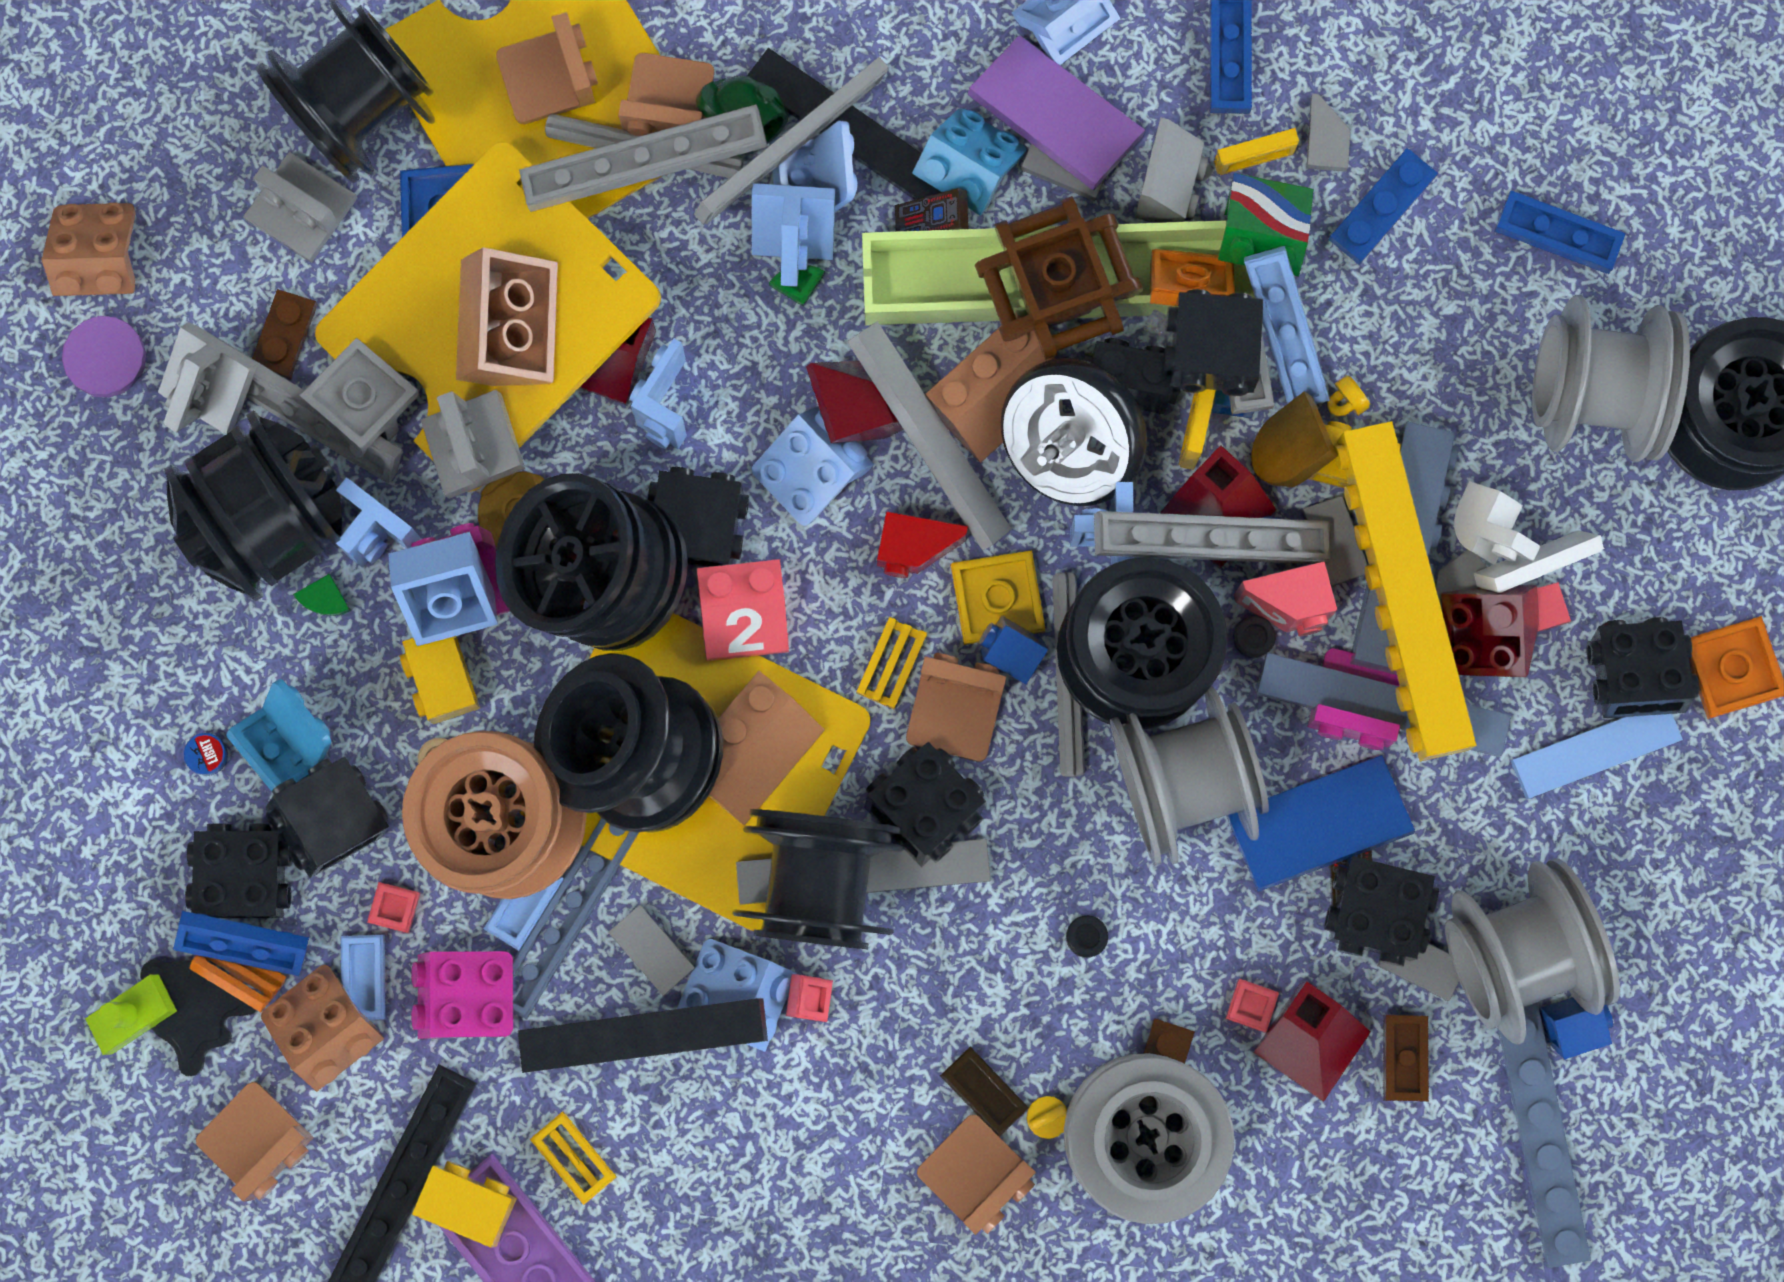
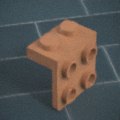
(547, 73)
(663, 93)
(90, 249)
(956, 707)
(319, 1028)
(254, 1141)
(976, 1174)

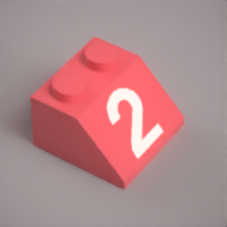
(1291, 599)
(742, 610)

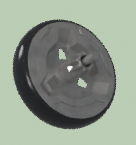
(1054, 447)

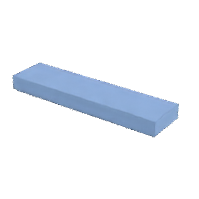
(1286, 325)
(1593, 752)

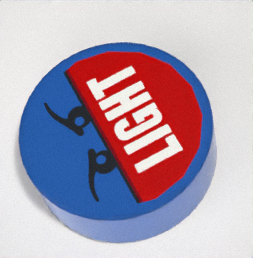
(205, 754)

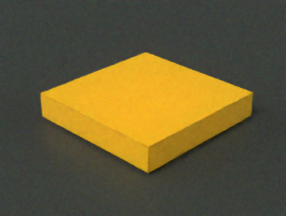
(1196, 428)
(994, 589)

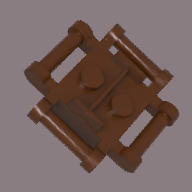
(1058, 276)

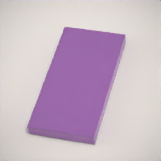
(1056, 112)
(528, 1246)

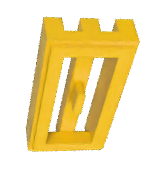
(1256, 151)
(905, 631)
(596, 1186)

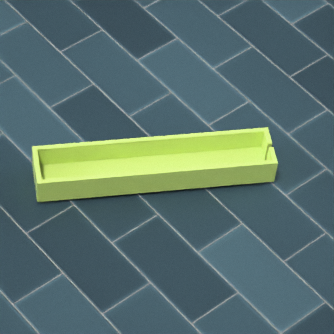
(934, 277)

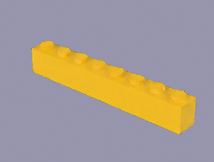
(1405, 592)

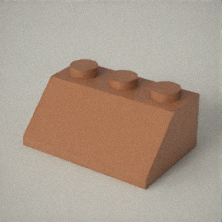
(506, 319)
(975, 390)
(762, 743)

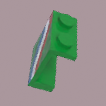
(1266, 217)

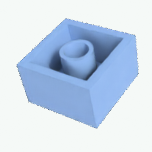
(442, 589)

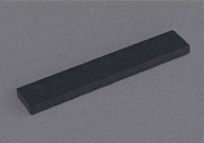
(873, 143)
(643, 1035)
(404, 1177)

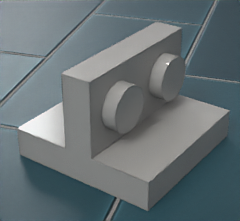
(298, 206)
(205, 381)
(360, 396)
(471, 442)

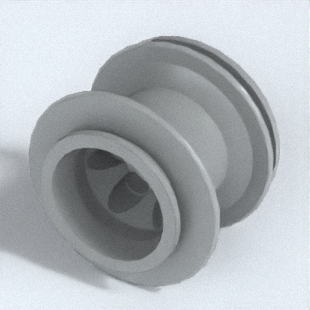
(1612, 379)
(1190, 775)
(1532, 950)
(1171, 1188)

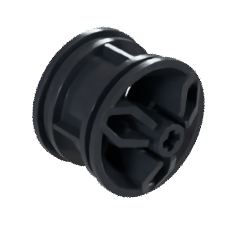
(254, 505)

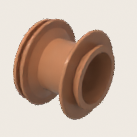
(445, 807)

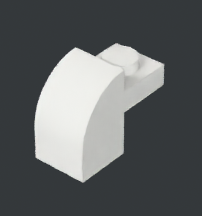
(1486, 524)

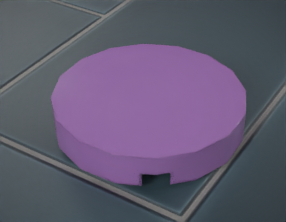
(103, 356)

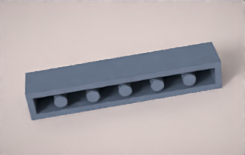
(1426, 458)

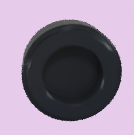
(1254, 637)
(1087, 936)

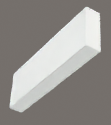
(1548, 559)

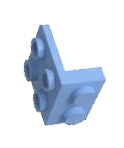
(822, 164)
(662, 424)
(807, 469)
(735, 975)

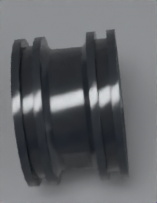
(593, 544)

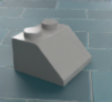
(1171, 175)

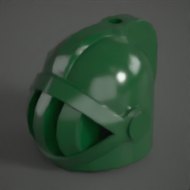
(742, 92)

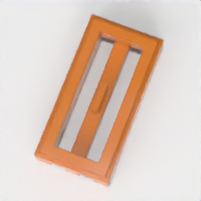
(264, 980)

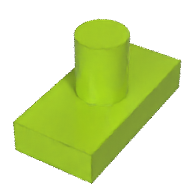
(130, 1014)

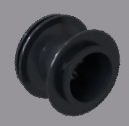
(348, 89)
(1714, 449)
(1189, 618)
(629, 744)
(818, 876)

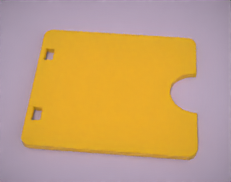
(470, 93)
(411, 297)
(702, 851)

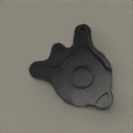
(199, 1015)

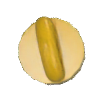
(1352, 394)
(1046, 1117)

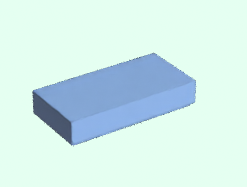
(517, 917)
(364, 973)

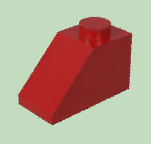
(915, 543)

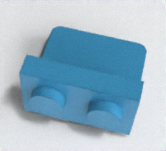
(968, 156)
(281, 737)

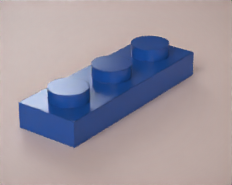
(1231, 56)
(1383, 206)
(1559, 232)
(240, 943)

